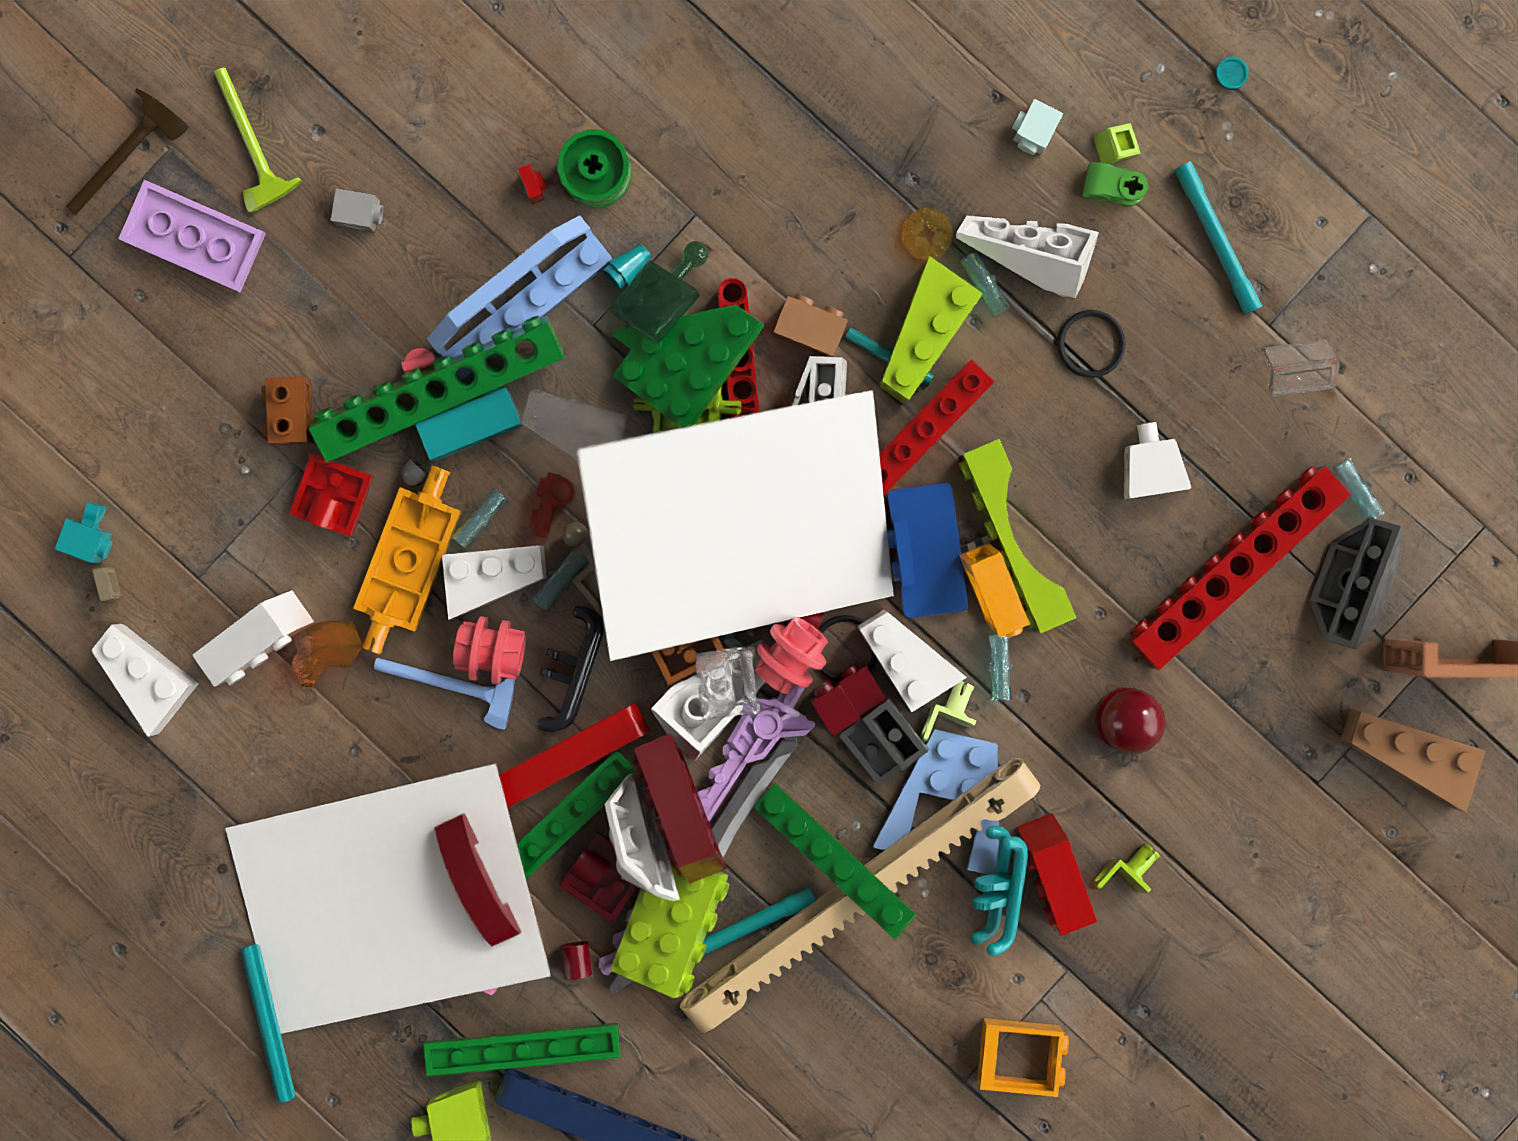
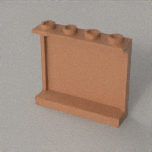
(1422, 660)

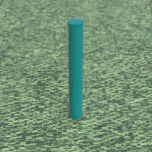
(876, 349)

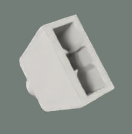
(1153, 465)

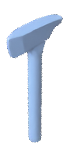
(498, 696)

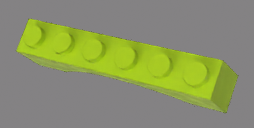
(990, 473)

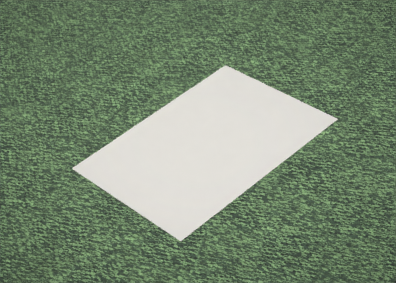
(737, 523)
(363, 908)

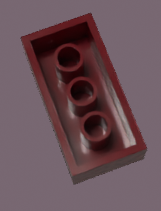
(680, 810)

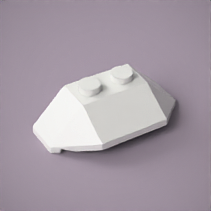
(637, 841)

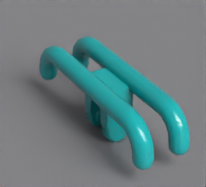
(1002, 891)

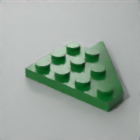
(689, 362)

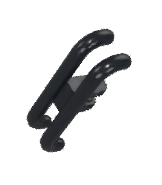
(583, 667)

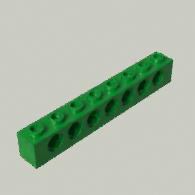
(336, 442)

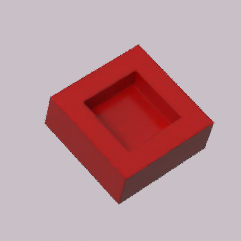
(533, 183)

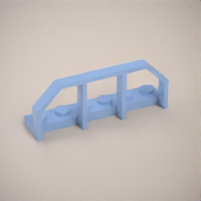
(535, 299)

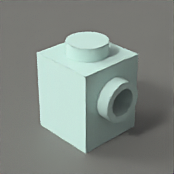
(1036, 127)

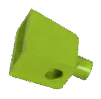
(455, 1116)

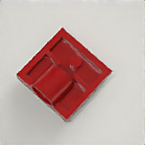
(331, 495)

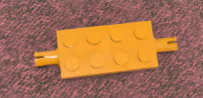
(407, 559)

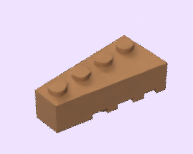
(1427, 760)

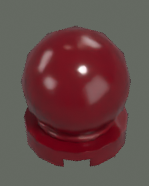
(1130, 720)

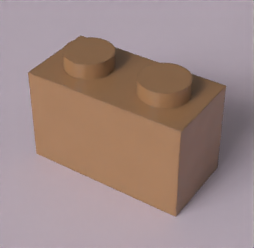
(810, 326)

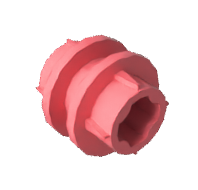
(489, 650)
(791, 655)

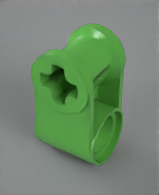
(1110, 184)

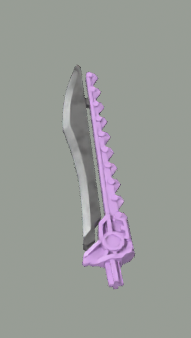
(748, 742)

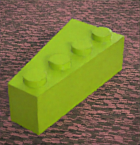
(932, 319)

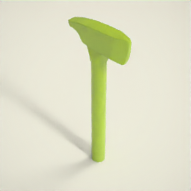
(270, 187)

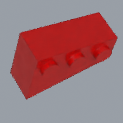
(1056, 875)

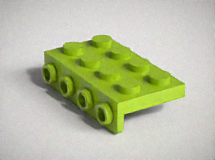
(668, 936)

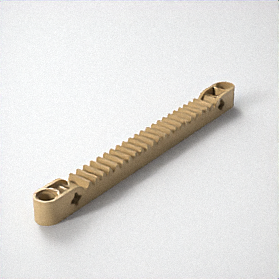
(713, 1003)

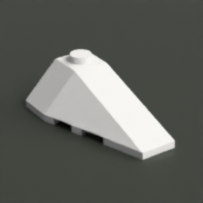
(681, 711)

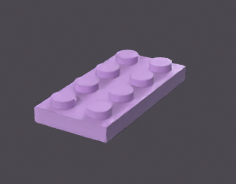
(192, 236)

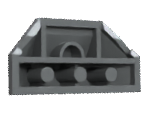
(1356, 581)

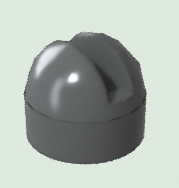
(413, 473)

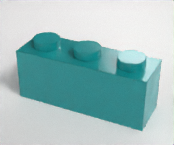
(469, 424)

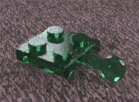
(658, 297)

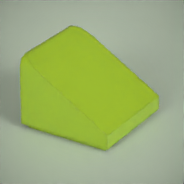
(1116, 144)

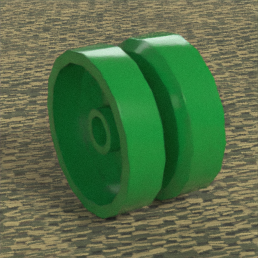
(589, 150)

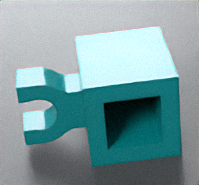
(84, 538)

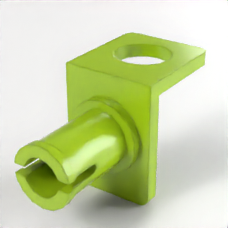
(1129, 871)

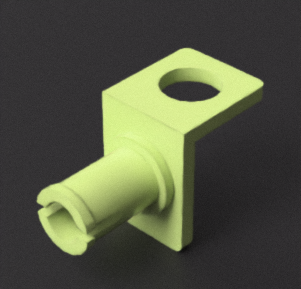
(952, 711)

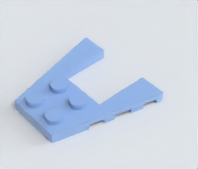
(947, 772)

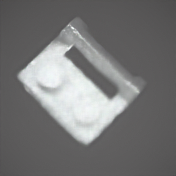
(716, 683)

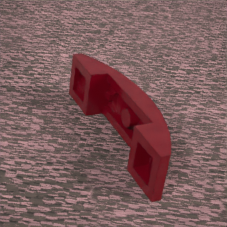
(472, 881)

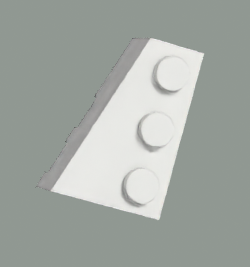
(252, 638)
(143, 677)

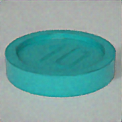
(1231, 73)

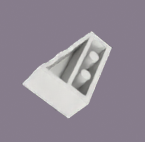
(822, 380)
(488, 575)
(909, 662)

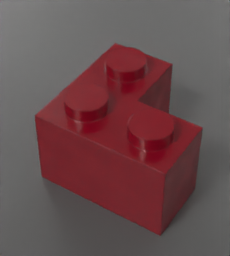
(846, 699)

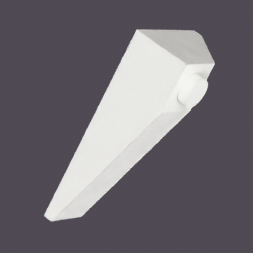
(1045, 256)

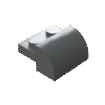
(883, 741)

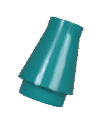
(626, 266)

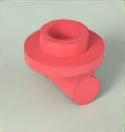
(418, 358)

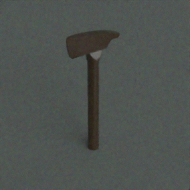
(155, 116)

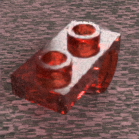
(542, 518)

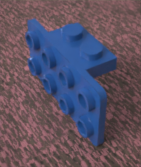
(926, 550)

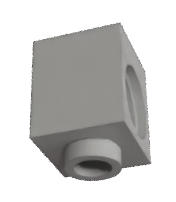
(356, 210)

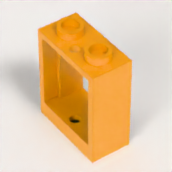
(994, 590)
(988, 1052)

